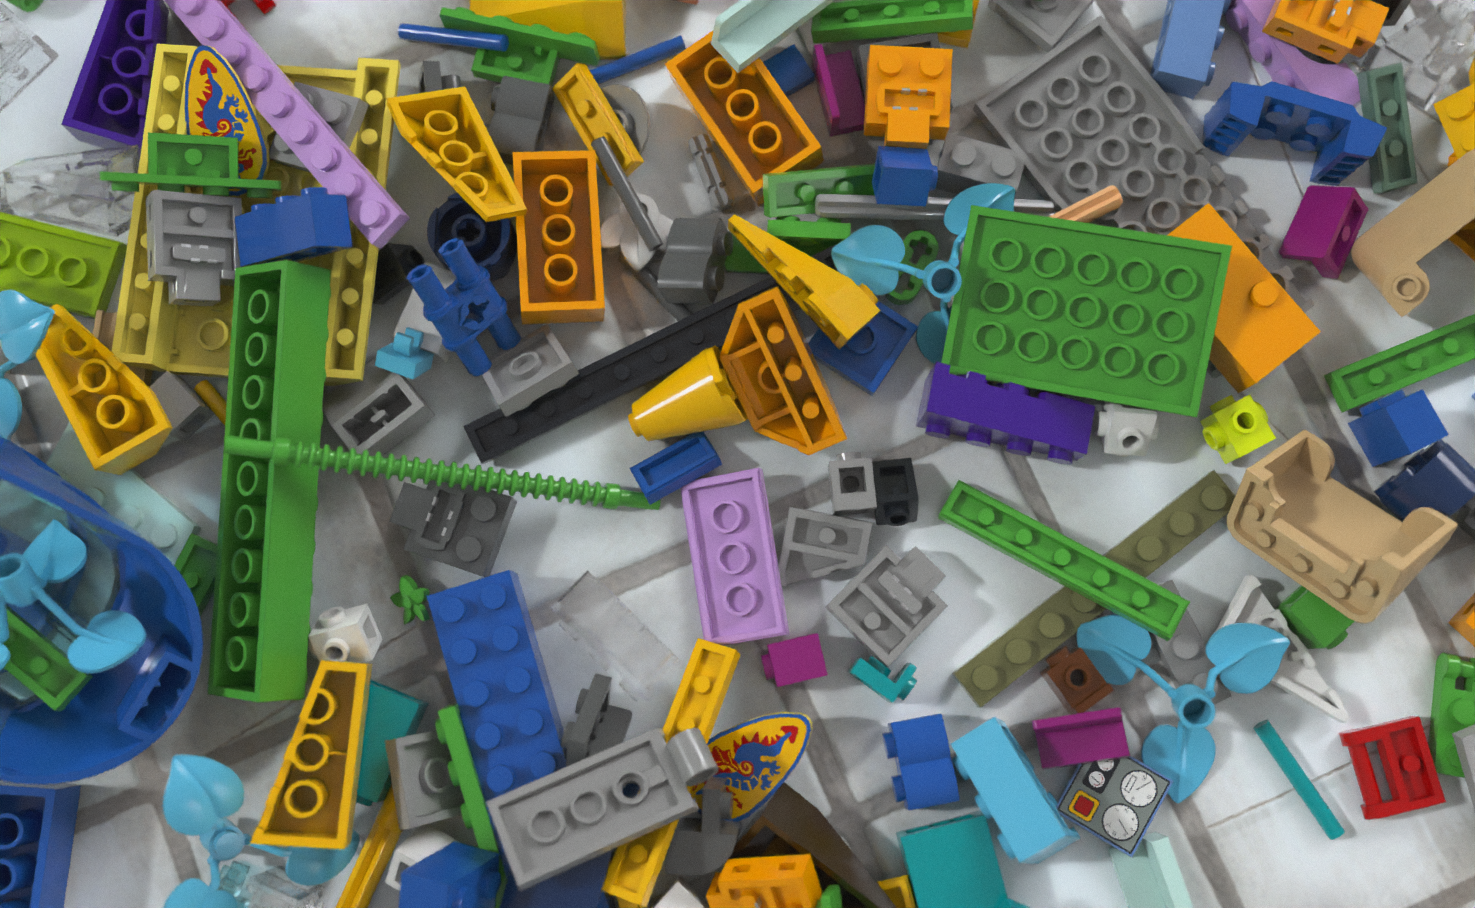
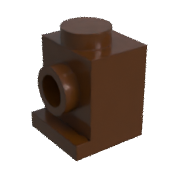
(1057, 675)

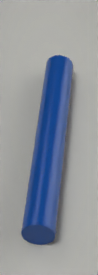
(453, 37)
(638, 60)

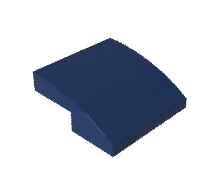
(570, 889)

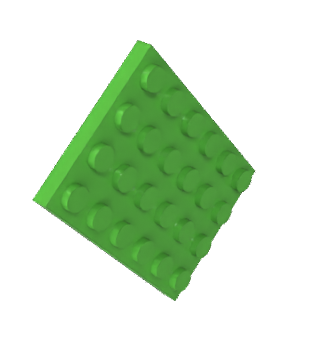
(1086, 309)

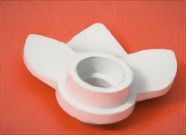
(621, 231)

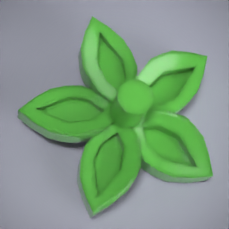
(410, 599)

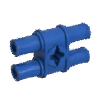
(464, 307)

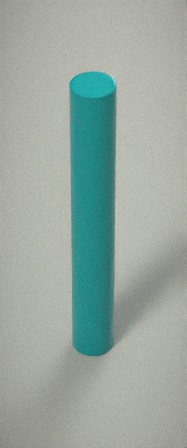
(1299, 780)

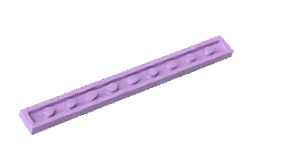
(295, 119)

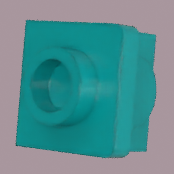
(876, 674)

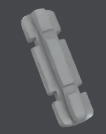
(710, 172)

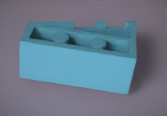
(1011, 793)

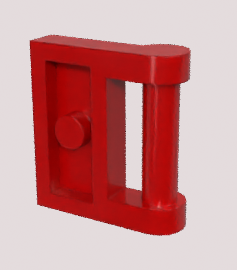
(1405, 763)

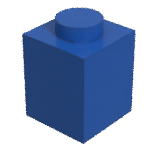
(903, 176)

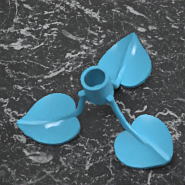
(875, 254)
(21, 334)
(54, 559)
(1243, 657)
(196, 803)

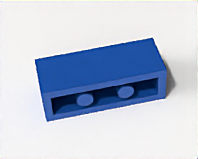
(294, 228)

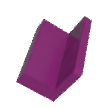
(838, 91)
(1325, 228)
(1081, 738)

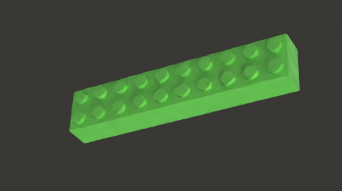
(265, 507)

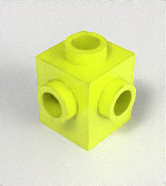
(1236, 427)

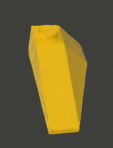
(598, 19)
(457, 145)
(821, 292)
(103, 399)

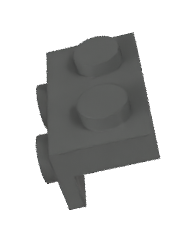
(597, 724)

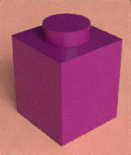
(794, 660)

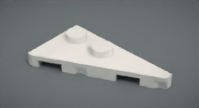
(1297, 668)

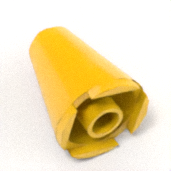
(688, 401)

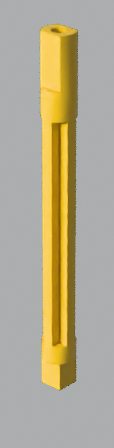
(372, 857)

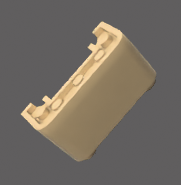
(1414, 229)
(1328, 533)

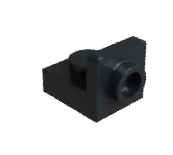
(393, 266)
(895, 492)

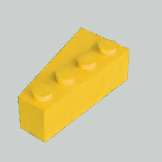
(321, 766)

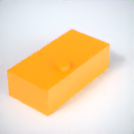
(744, 115)
(559, 237)
(1256, 316)

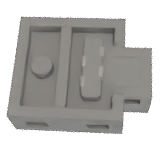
(192, 244)
(890, 602)

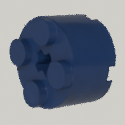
(493, 248)
(1431, 479)

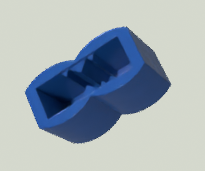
(922, 762)

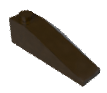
(796, 827)

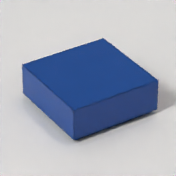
(790, 70)

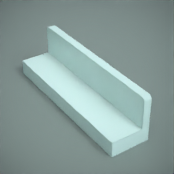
(756, 26)
(1151, 875)

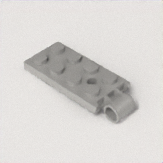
(583, 807)

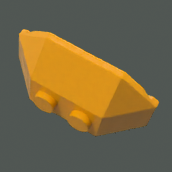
(779, 376)

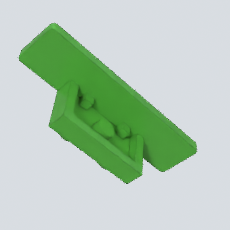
(531, 51)
(192, 161)
(802, 235)

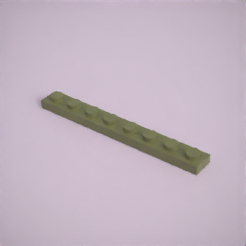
(1066, 610)

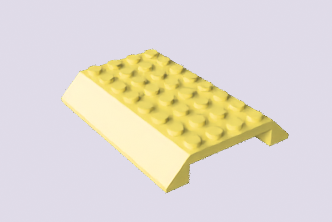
(198, 338)

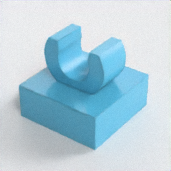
(405, 355)

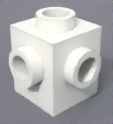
(1125, 429)
(345, 635)

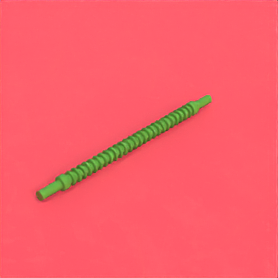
(282, 452)

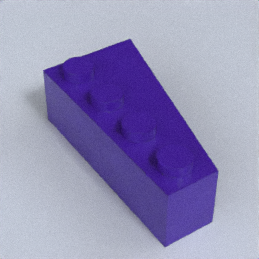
(117, 74)
(1004, 416)

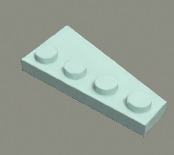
(124, 497)

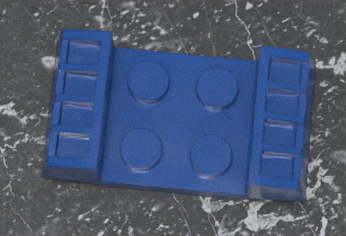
(1296, 118)

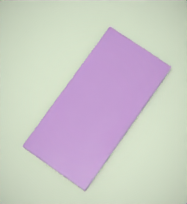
(734, 558)

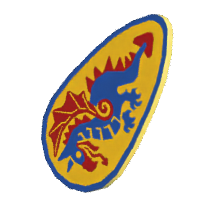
(222, 108)
(757, 758)

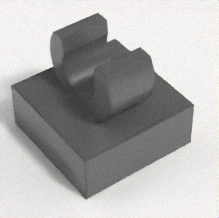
(431, 79)

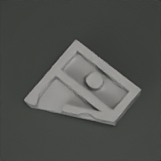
(821, 545)

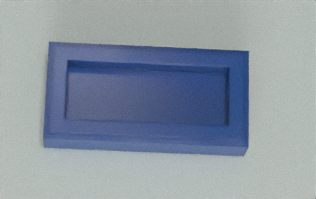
(675, 466)

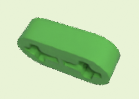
(914, 283)

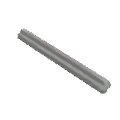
(867, 208)

